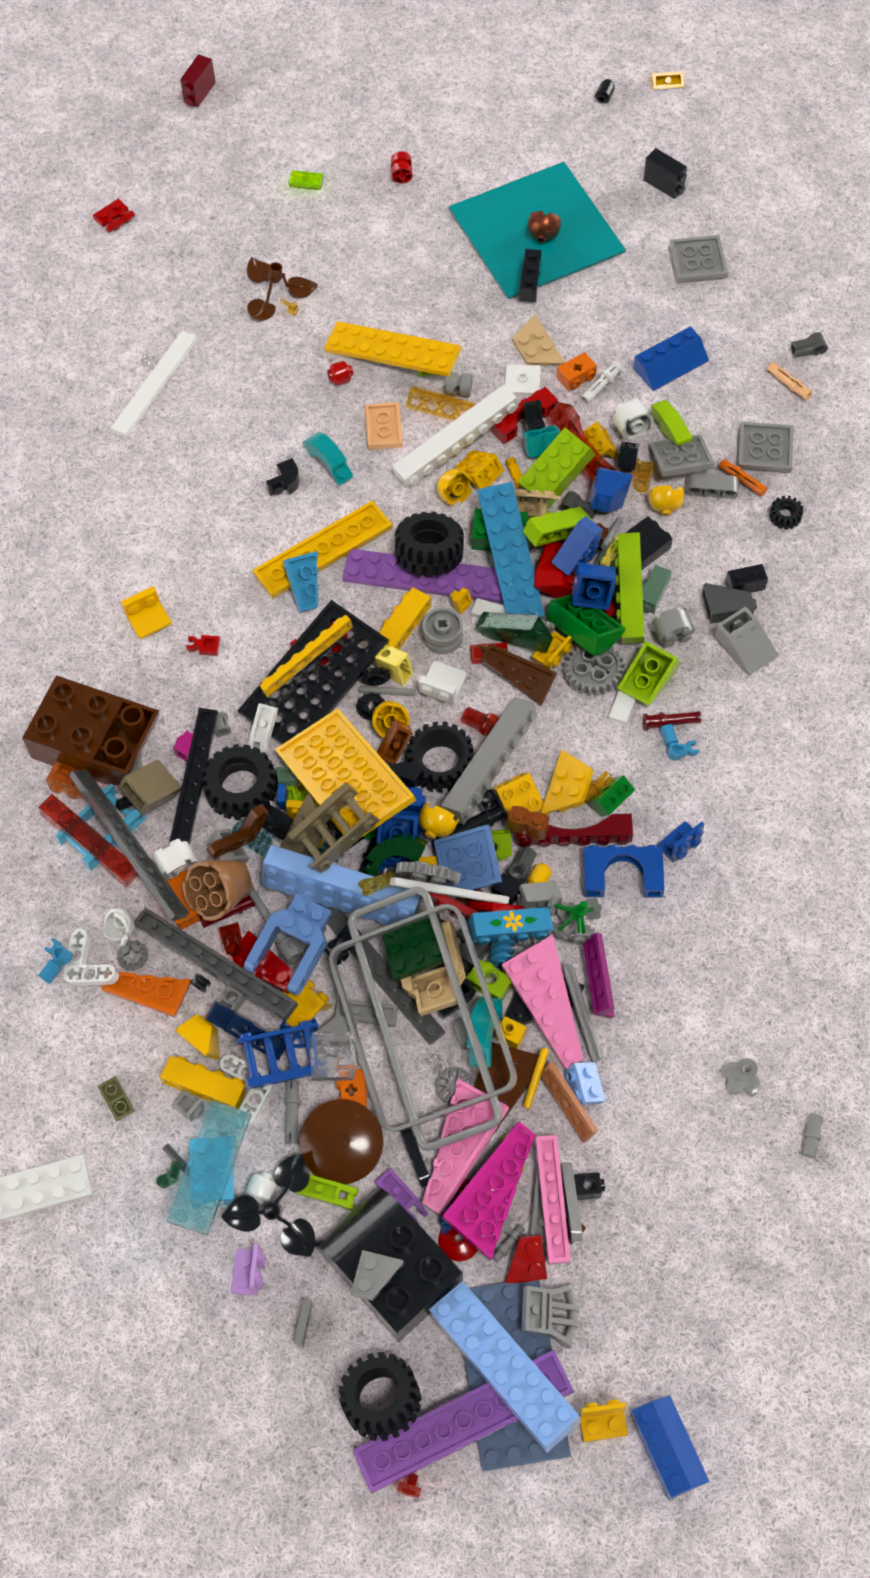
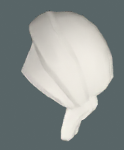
(118, 919)

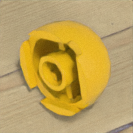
(454, 482)
(666, 499)
(386, 713)
(437, 821)

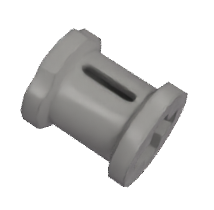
(221, 725)

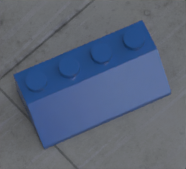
(670, 359)
(669, 1447)

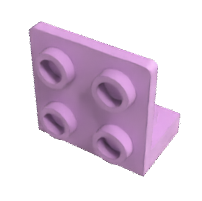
(247, 1269)

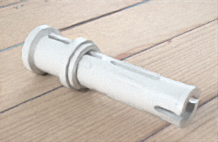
(606, 377)

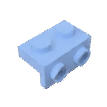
(585, 1083)

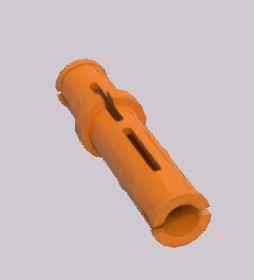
(737, 471)

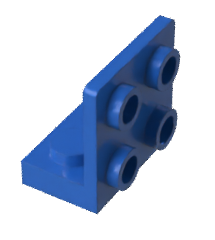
(681, 840)

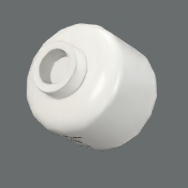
(261, 1187)

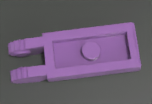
(399, 1190)

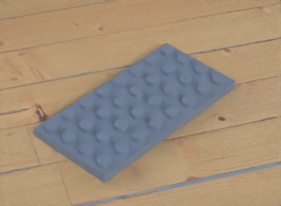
(514, 1443)

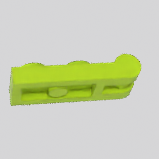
(329, 1192)

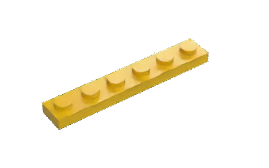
(307, 655)

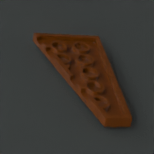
(500, 1075)

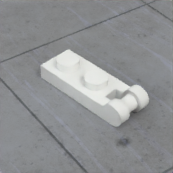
(263, 727)

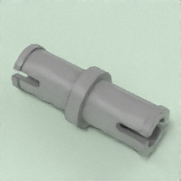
(812, 1136)

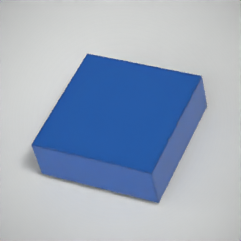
(282, 796)

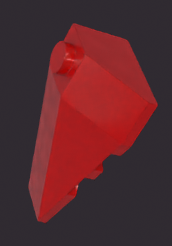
(549, 577)

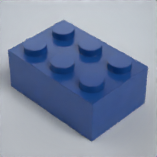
(402, 823)

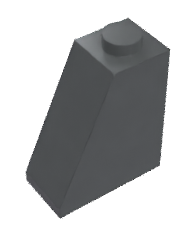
(724, 601)

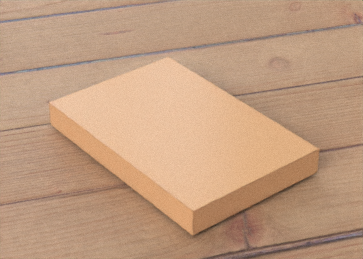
(383, 426)

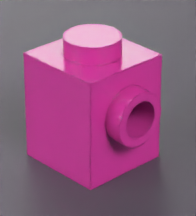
(183, 745)

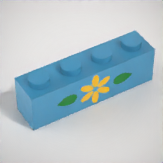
(510, 925)

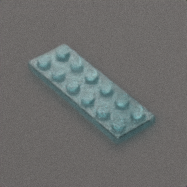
(209, 1168)

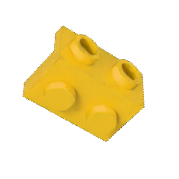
(557, 648)

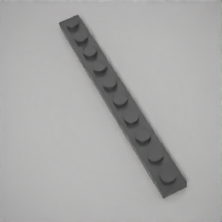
(129, 845)
(216, 964)
(381, 973)

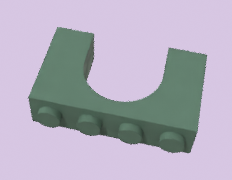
(653, 588)

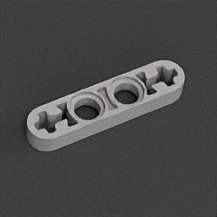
(571, 1202)

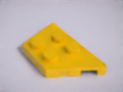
(567, 785)

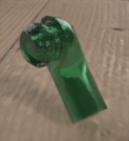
(170, 1177)

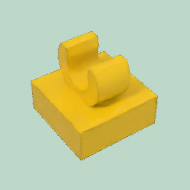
(461, 600)

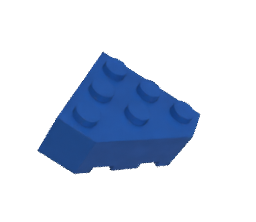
(579, 546)

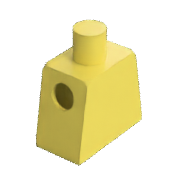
(396, 662)

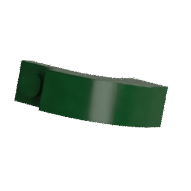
(398, 844)

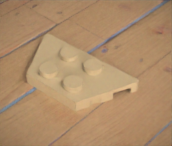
(535, 345)

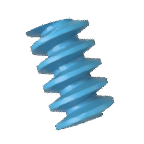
(501, 952)

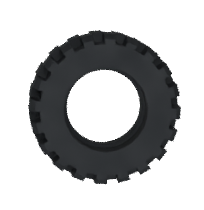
(434, 558)
(232, 761)

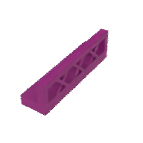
(598, 976)

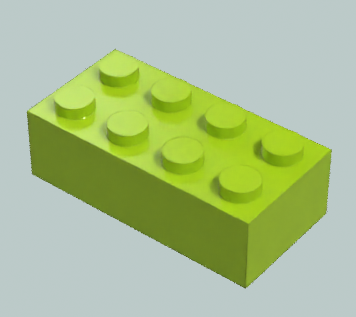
(558, 465)

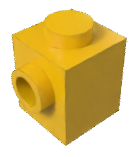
(513, 1032)

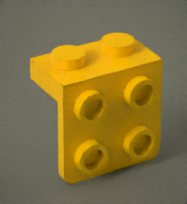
(309, 1004)

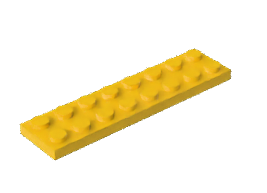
(393, 348)
(331, 543)

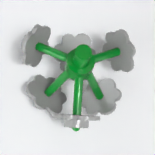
(569, 913)

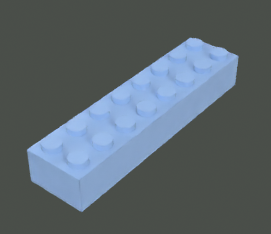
(334, 888)
(505, 1367)

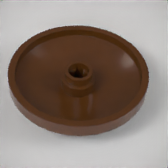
(341, 1141)

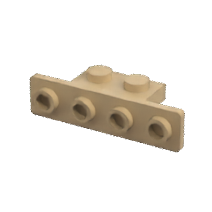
(534, 502)

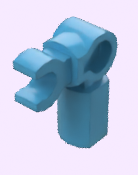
(676, 750)
(61, 957)

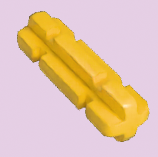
(514, 470)

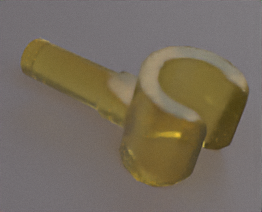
(292, 308)

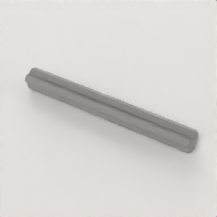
(582, 1013)

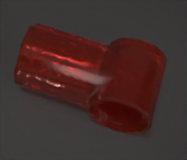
(479, 720)
(231, 939)

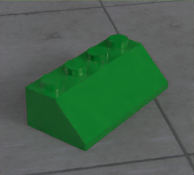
(586, 626)

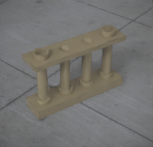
(323, 813)

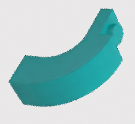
(330, 454)
(484, 1029)

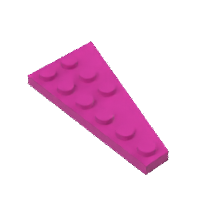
(486, 1199)

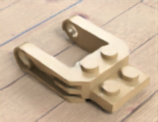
(433, 988)

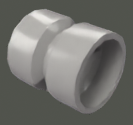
(459, 384)

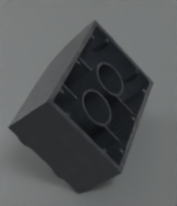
(389, 1230)

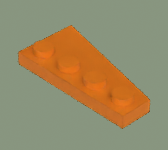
(149, 991)

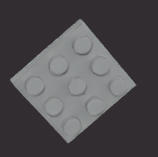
(698, 258)
(766, 446)
(683, 458)

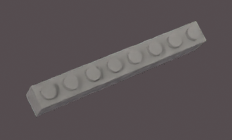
(489, 759)

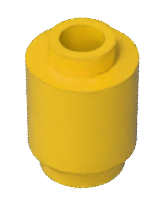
(539, 873)

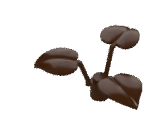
(260, 271)

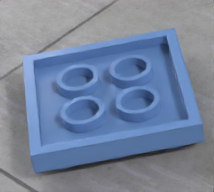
(472, 856)

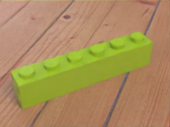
(630, 587)

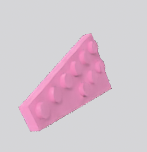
(542, 988)
(459, 1157)

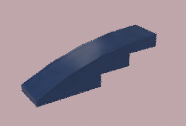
(237, 1024)

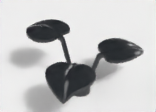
(244, 1213)

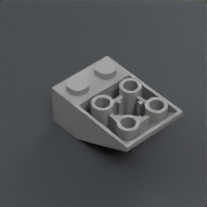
(746, 640)

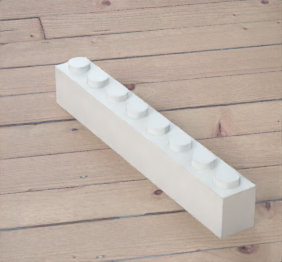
(455, 436)

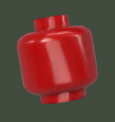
(340, 373)

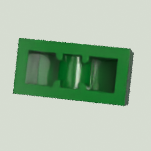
(611, 796)

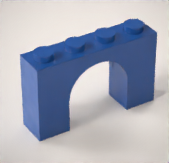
(646, 859)

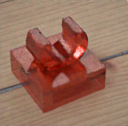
(410, 1487)

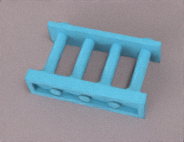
(132, 820)

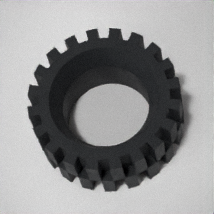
(440, 737)
(395, 1416)

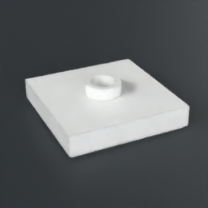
(522, 379)

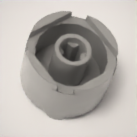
(673, 626)

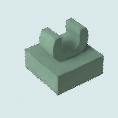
(285, 776)

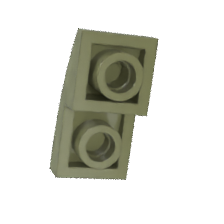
(116, 1098)

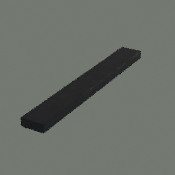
(192, 781)

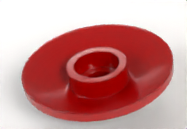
(453, 1249)

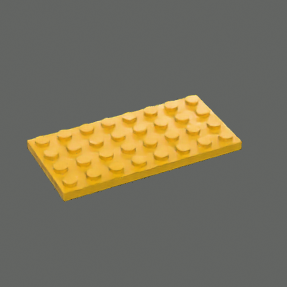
(337, 753)

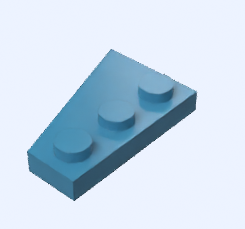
(302, 577)

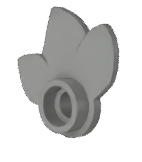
(740, 1079)

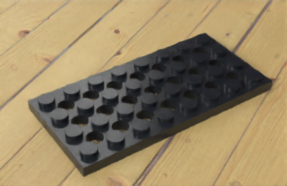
(341, 684)

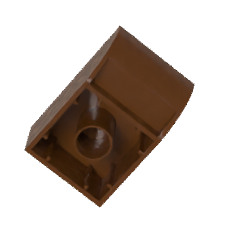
(89, 730)

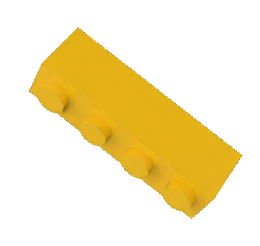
(405, 617)
(203, 1082)

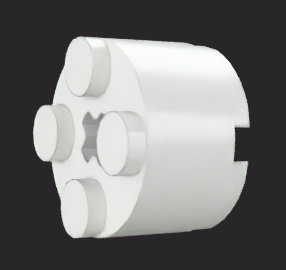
(632, 419)
(174, 858)

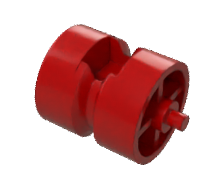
(401, 167)

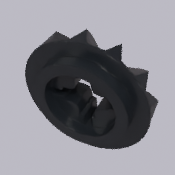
(375, 676)
(363, 702)

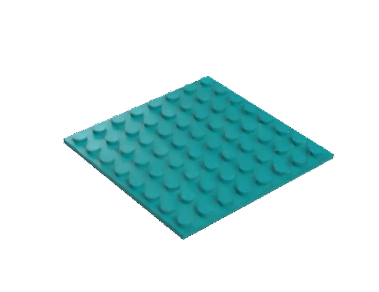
(500, 234)

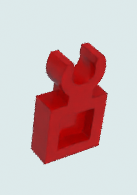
(206, 645)

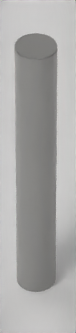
(611, 534)
(387, 690)

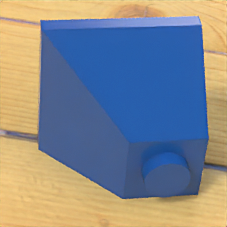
(609, 490)

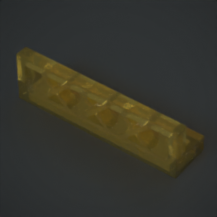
(438, 397)

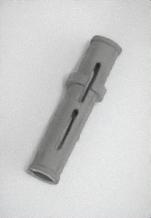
(292, 1110)

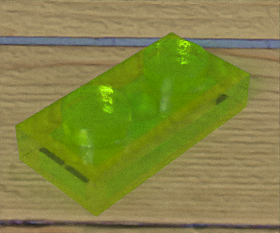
(306, 180)

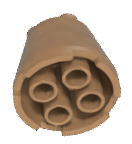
(216, 887)

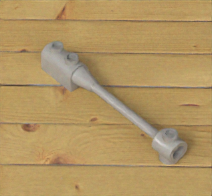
(290, 948)

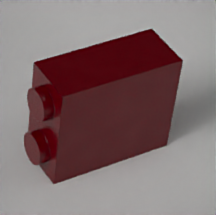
(198, 80)

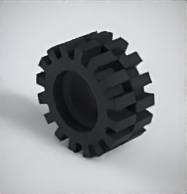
(786, 521)

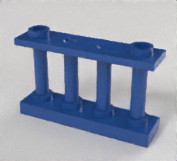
(275, 1075)

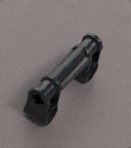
(491, 813)

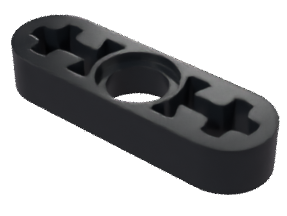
(416, 1157)

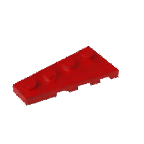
(270, 970)

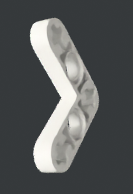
(80, 965)
(244, 1065)

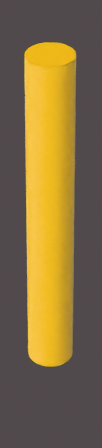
(535, 1078)

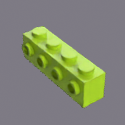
(553, 526)

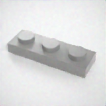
(366, 1013)

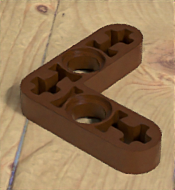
(246, 835)

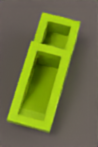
(670, 422)

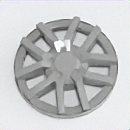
(451, 1082)

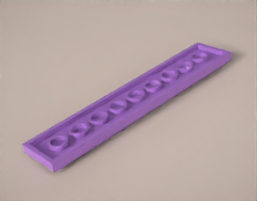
(384, 571)
(446, 1430)

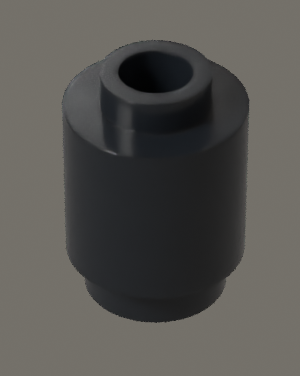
(605, 91)

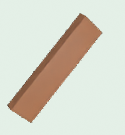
(568, 1102)

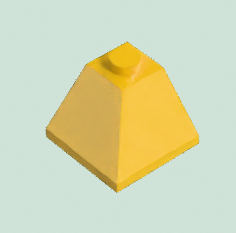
(201, 1035)

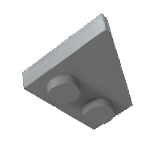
(373, 1274)

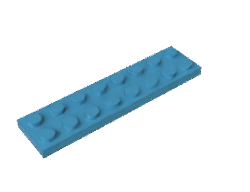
(510, 550)

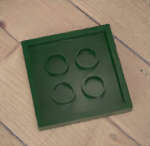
(412, 949)

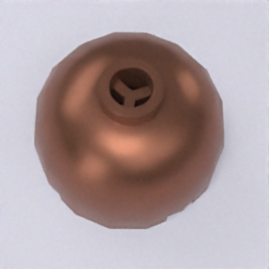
(543, 226)

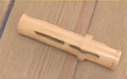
(794, 384)

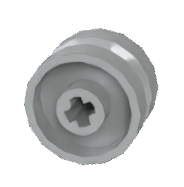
(442, 630)

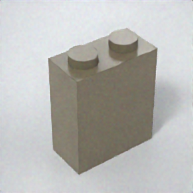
(150, 787)

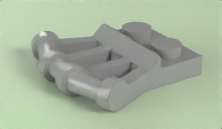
(538, 1313)

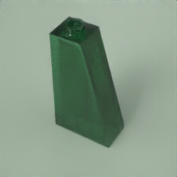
(516, 629)

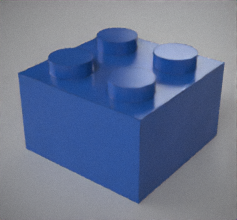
(593, 586)

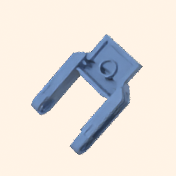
(303, 922)

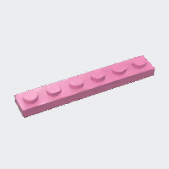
(552, 1200)

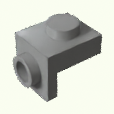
(189, 1106)

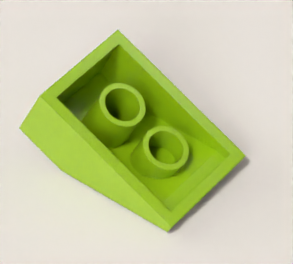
(649, 673)

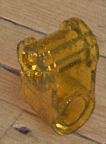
(643, 475)

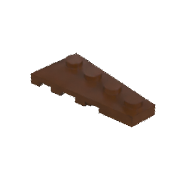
(521, 673)

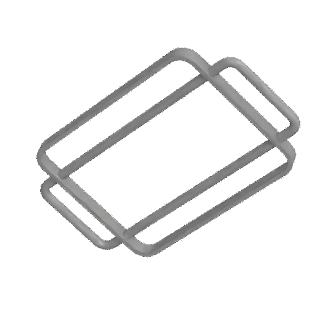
(357, 941)

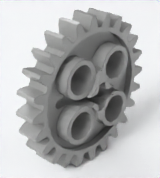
(593, 668)
(431, 873)

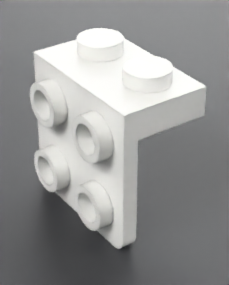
(442, 682)

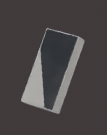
(303, 1323)

